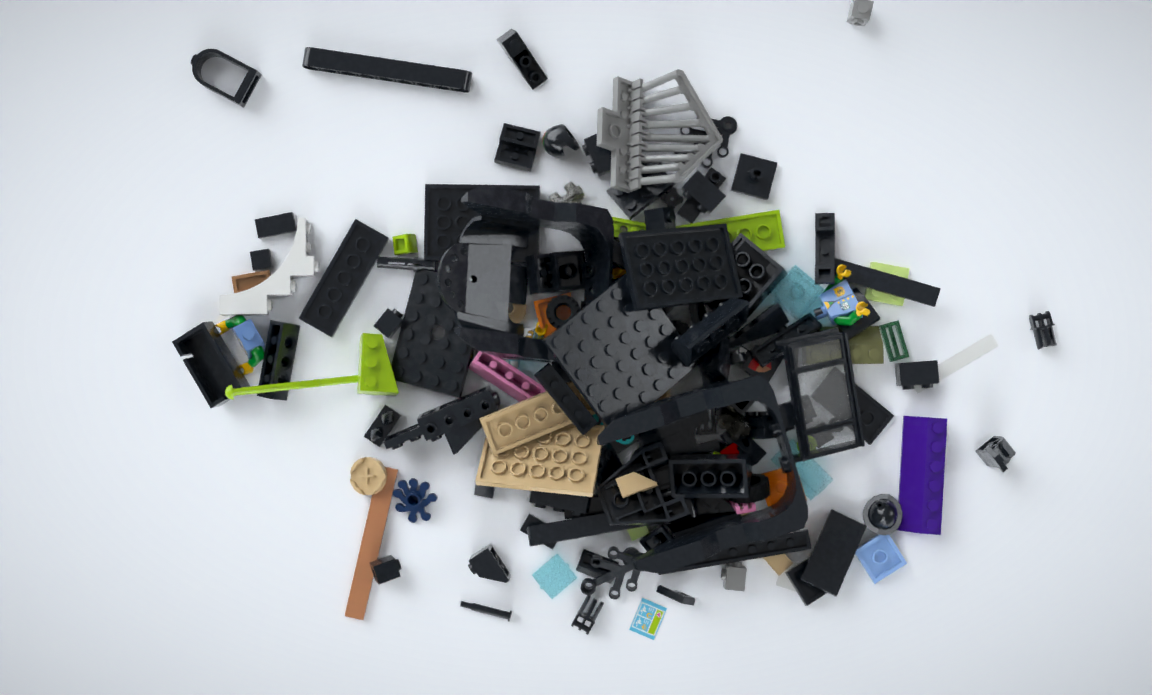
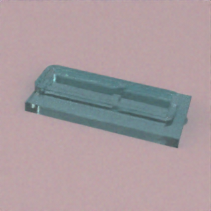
(812, 475)

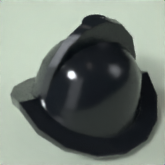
(882, 514)

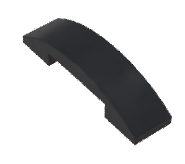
(824, 248)

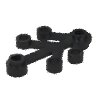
(720, 125)
(617, 572)

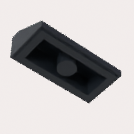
(585, 567)

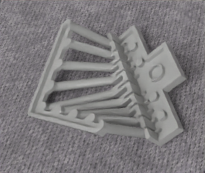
(623, 133)

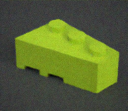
(374, 367)

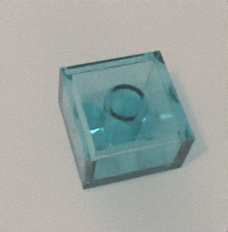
(796, 292)

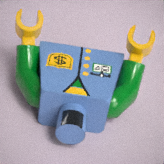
(840, 302)
(248, 338)

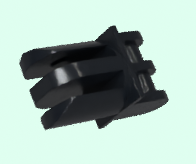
(1043, 334)
(586, 615)

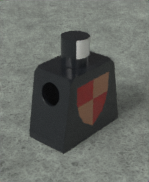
(752, 368)

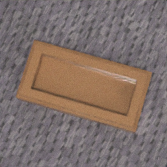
(247, 281)

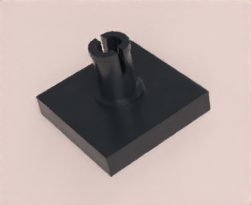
(754, 176)

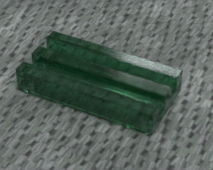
(887, 344)

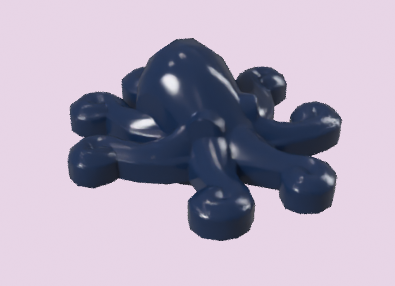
(414, 499)

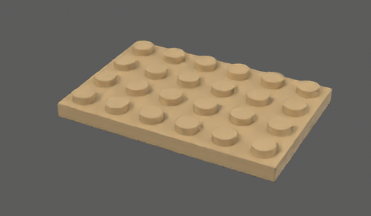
(551, 463)

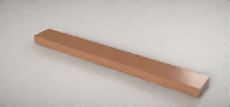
(370, 548)

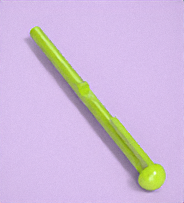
(230, 392)

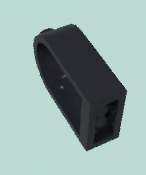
(247, 85)

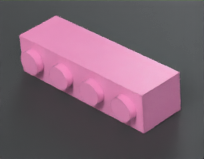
(505, 376)

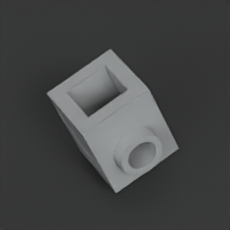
(860, 12)
(734, 576)

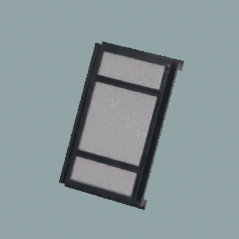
(822, 393)

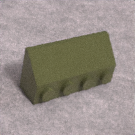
(865, 346)

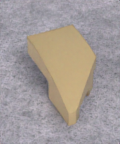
(634, 483)

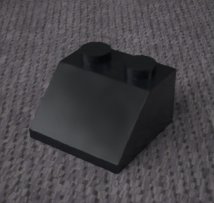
(489, 565)

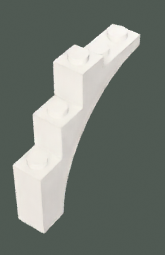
(256, 299)

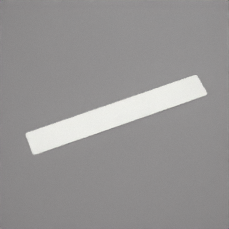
(963, 358)

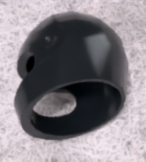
(556, 138)

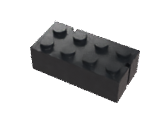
(211, 363)

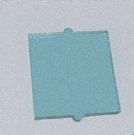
(554, 576)

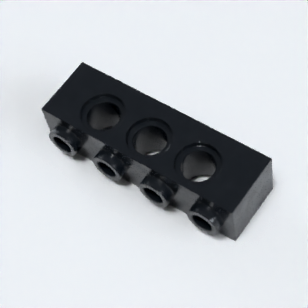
(279, 357)

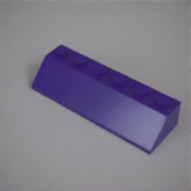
(922, 474)

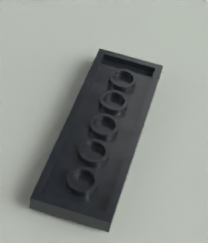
(343, 278)

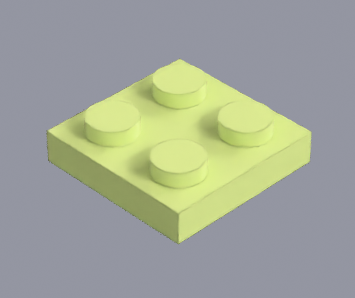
(873, 295)

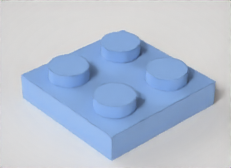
(880, 557)

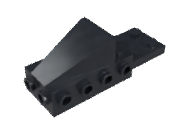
(458, 428)

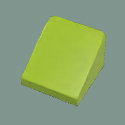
(405, 244)

